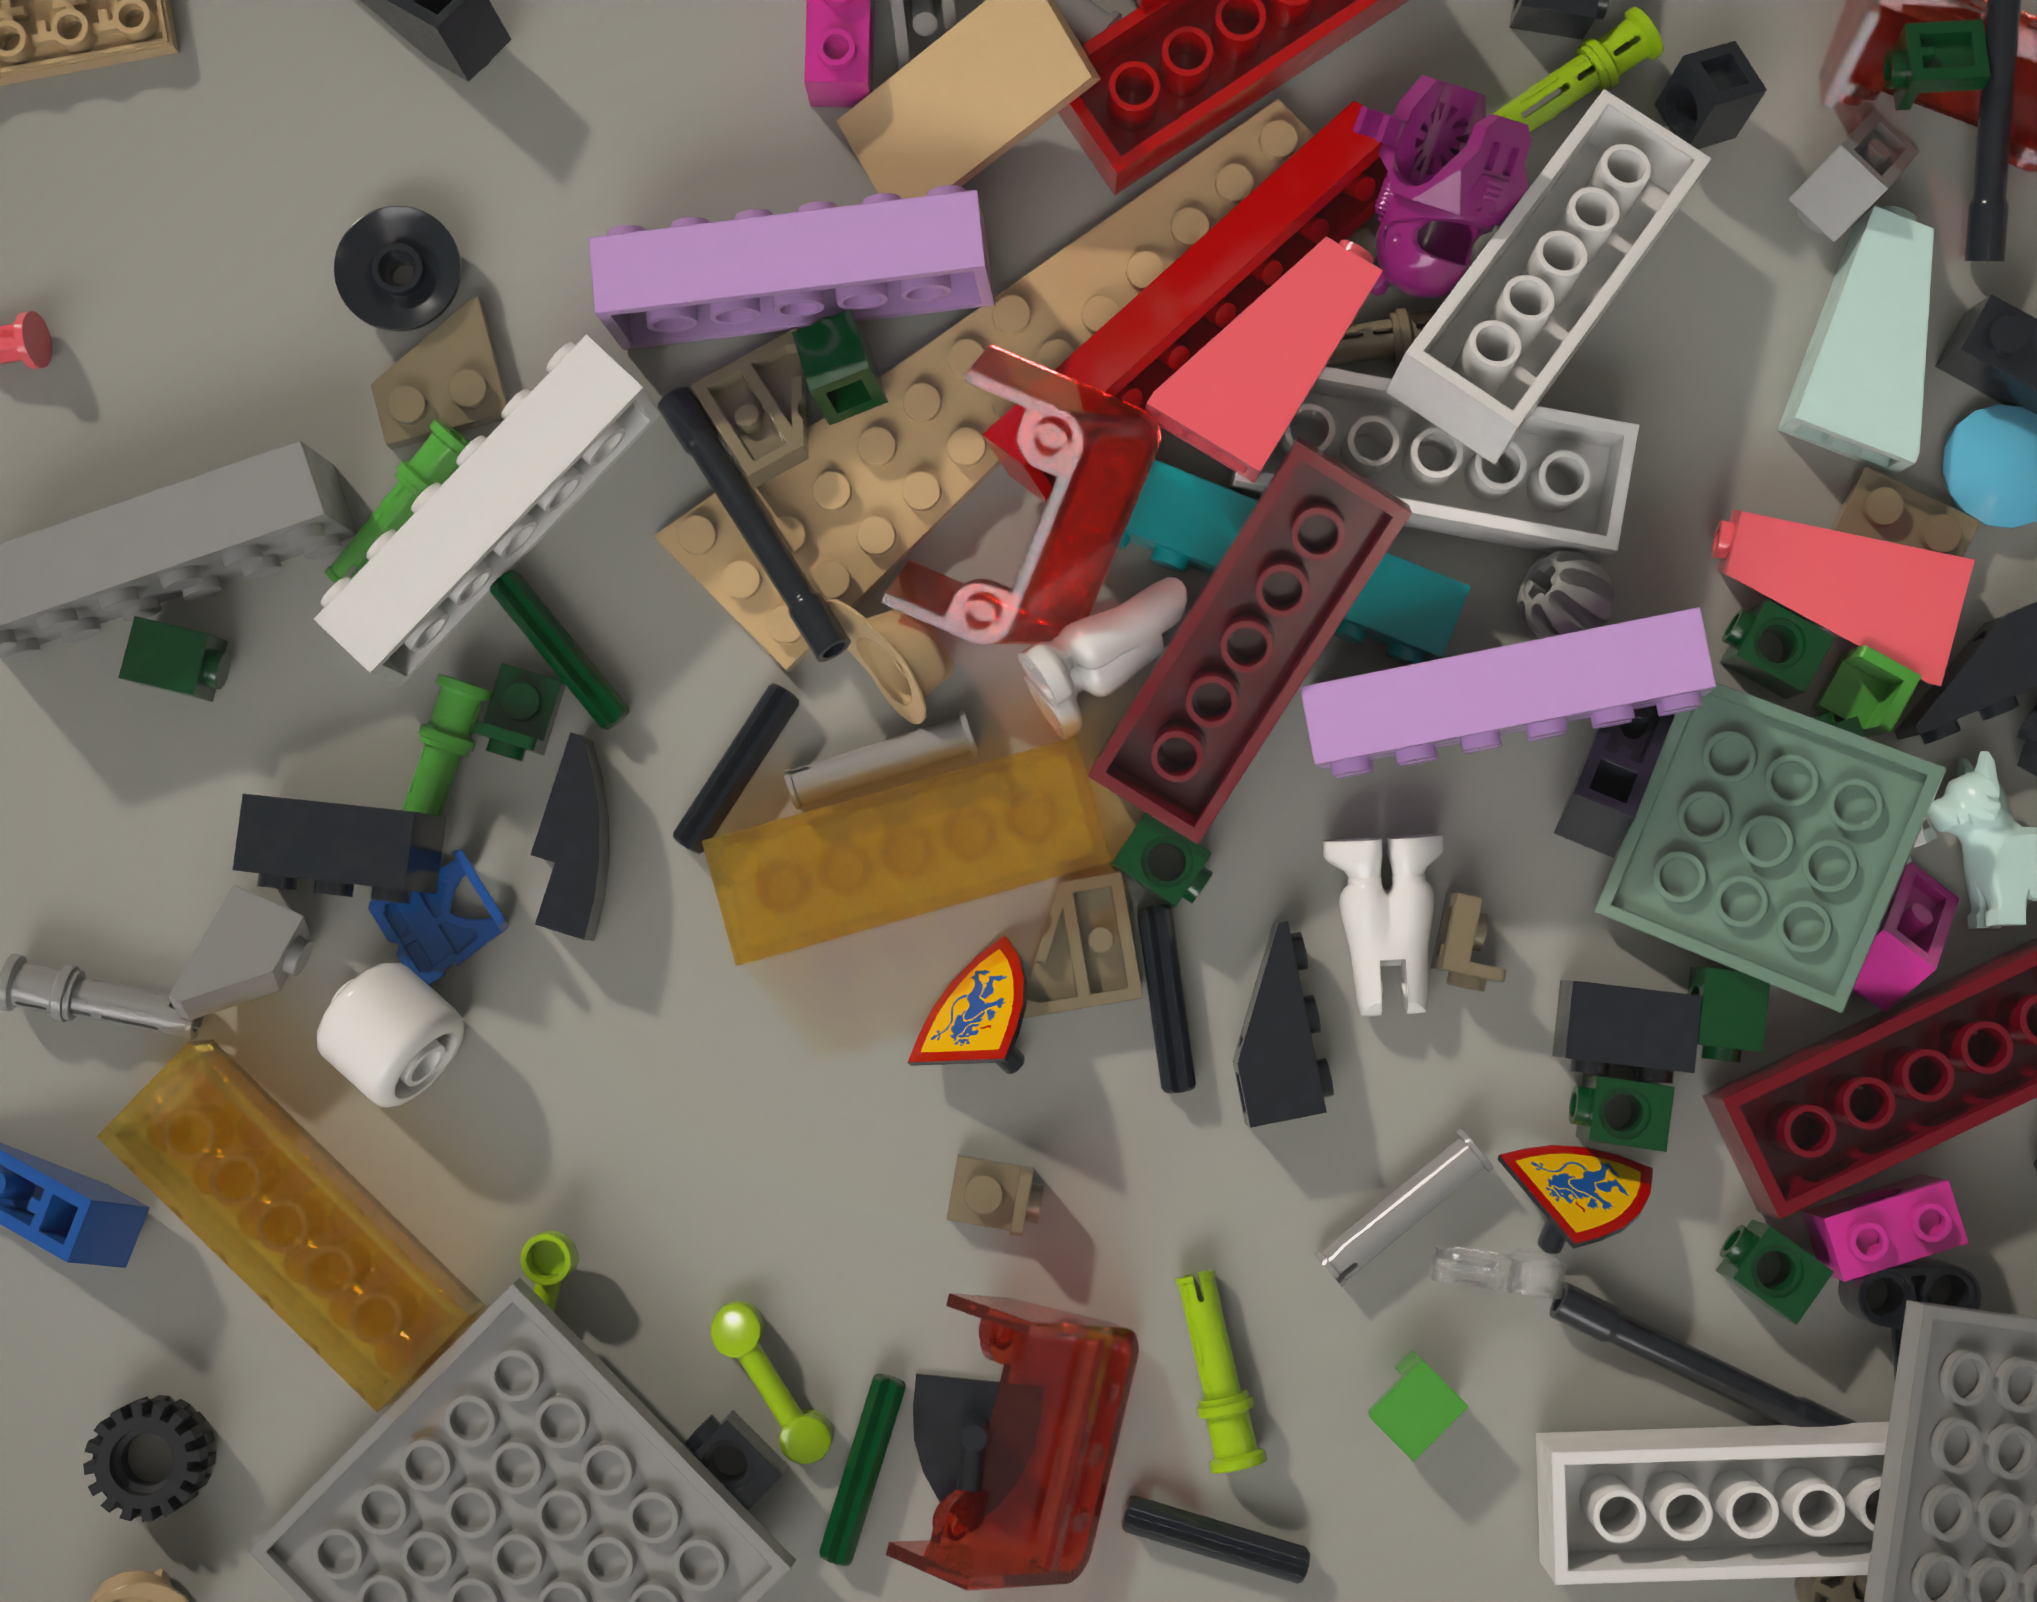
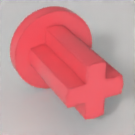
(26, 341)

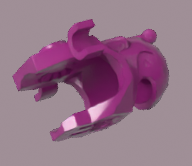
(1444, 184)

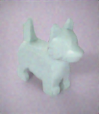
(1994, 847)

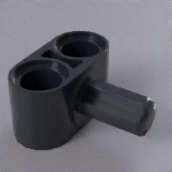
(1908, 1282)

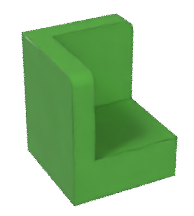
(1867, 687)
(1416, 1407)

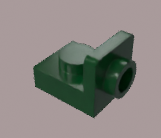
(1936, 59)
(520, 713)

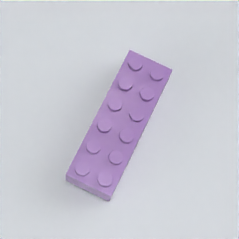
(792, 268)
(1509, 690)

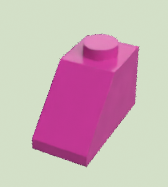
(1908, 939)

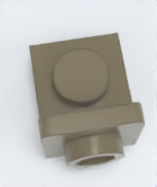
(1460, 932)
(994, 1194)

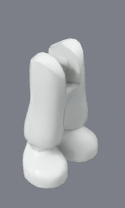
(1102, 652)
(1388, 924)

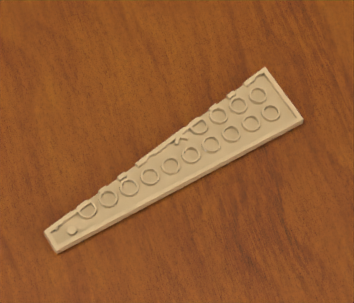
(904, 466)

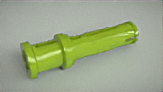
(1598, 65)
(1224, 1403)

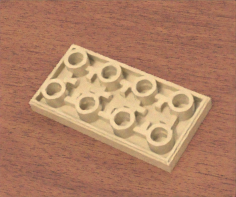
(80, 35)
(968, 97)

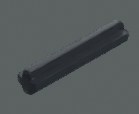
(736, 768)
(1166, 998)
(1215, 1539)

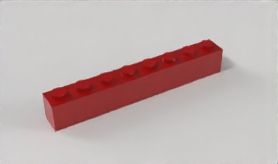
(1313, 195)

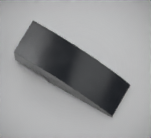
(577, 841)

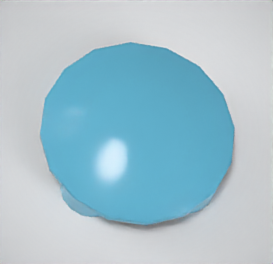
(1994, 466)

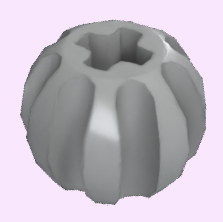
(1565, 594)

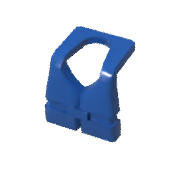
(427, 931)

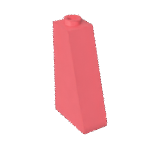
(1261, 367)
(1852, 585)

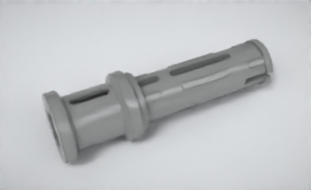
(71, 994)

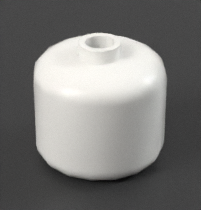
(389, 1034)

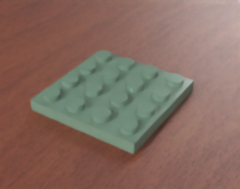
(1771, 843)

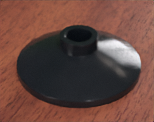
(379, 246)

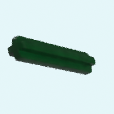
(559, 649)
(862, 1469)

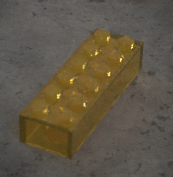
(906, 852)
(291, 1221)

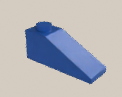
(67, 1211)

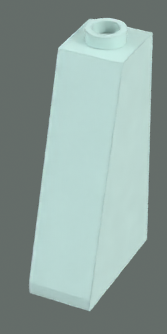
(1868, 351)

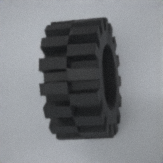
(112, 1467)

